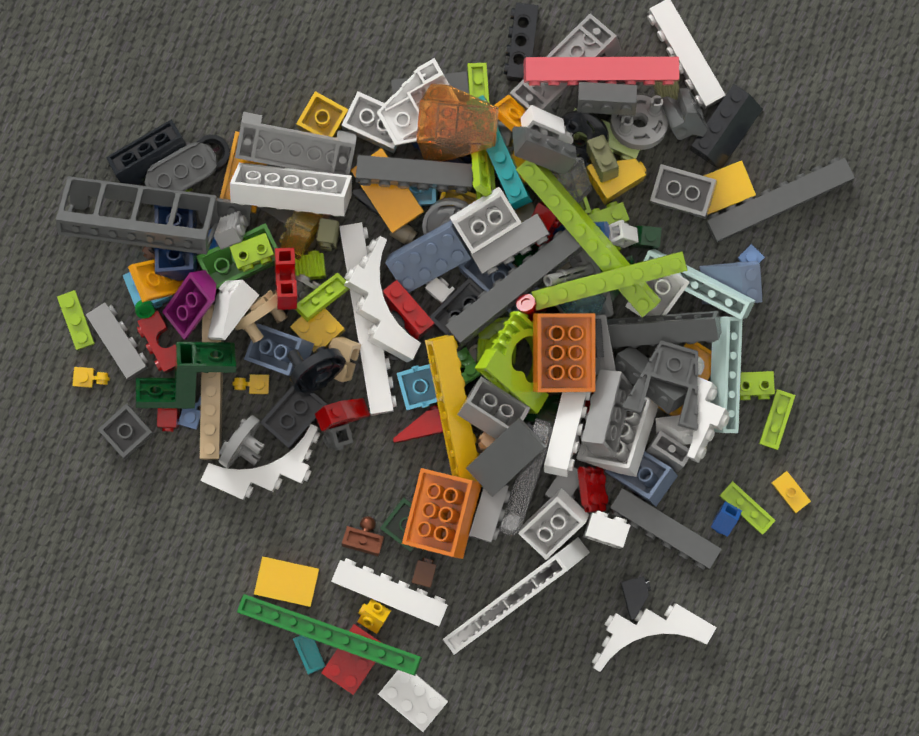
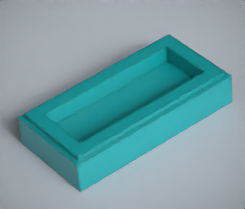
(309, 653)

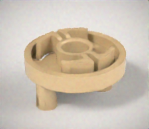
(258, 309)

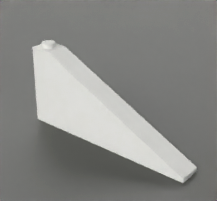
(516, 595)

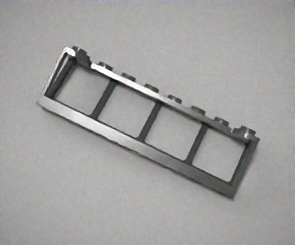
(134, 231)

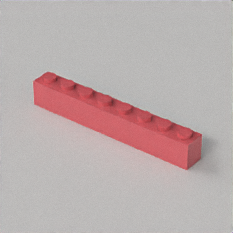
(600, 69)

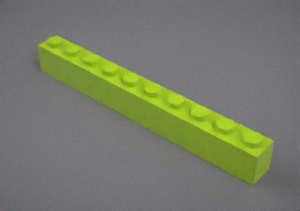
(585, 231)

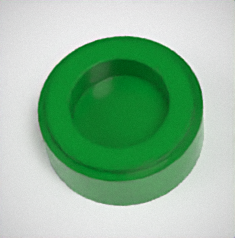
(144, 309)

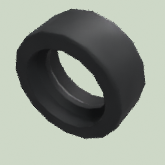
(222, 143)

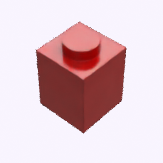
(168, 419)

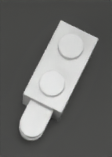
(546, 124)

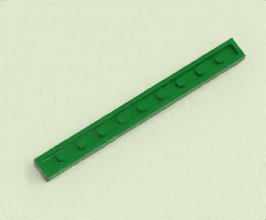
(329, 635)

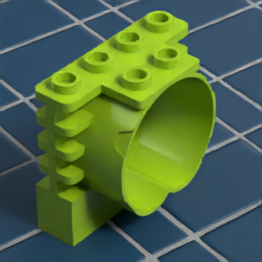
(497, 362)

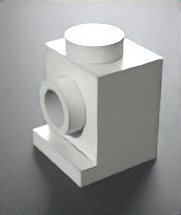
(622, 234)
(439, 289)

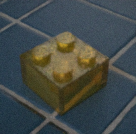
(300, 232)

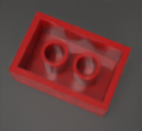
(349, 669)

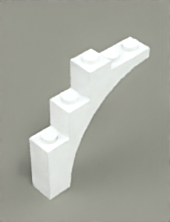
(386, 331)
(708, 418)
(268, 476)
(624, 632)

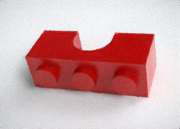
(285, 278)
(415, 318)
(152, 329)

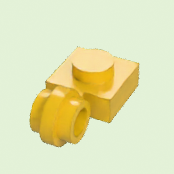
(84, 377)
(258, 384)

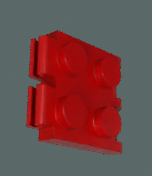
(592, 489)

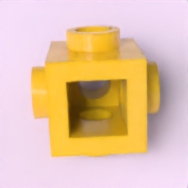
(373, 615)

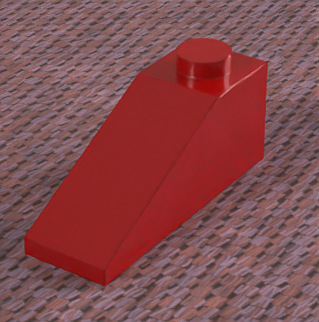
(341, 413)
(425, 425)

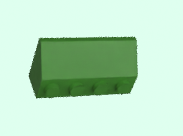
(222, 266)

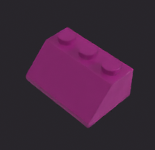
(191, 302)

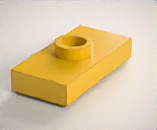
(791, 492)

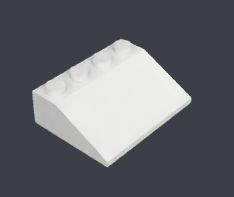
(631, 444)

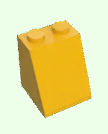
(630, 174)

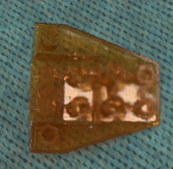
(454, 124)

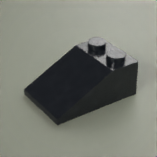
(454, 304)

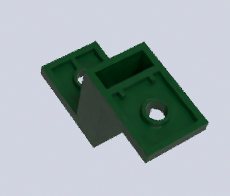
(189, 359)

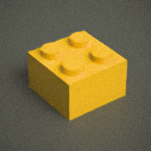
(322, 116)
(319, 329)

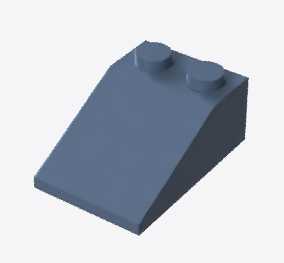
(740, 276)
(651, 480)

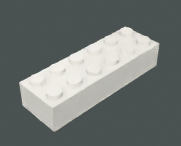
(291, 189)

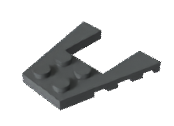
(673, 366)

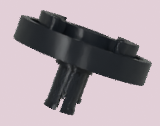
(577, 122)
(316, 369)

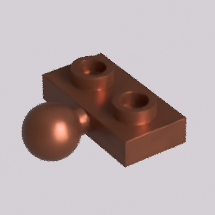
(362, 539)

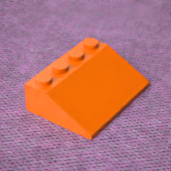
(564, 352)
(441, 513)

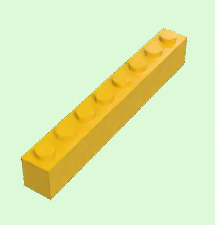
(450, 398)

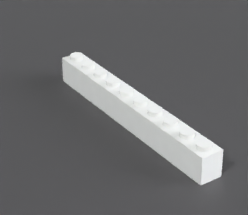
(372, 356)

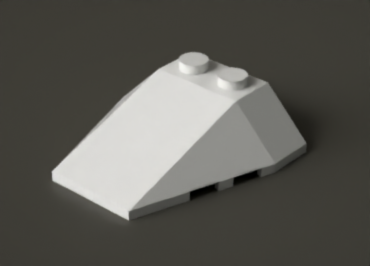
(402, 109)

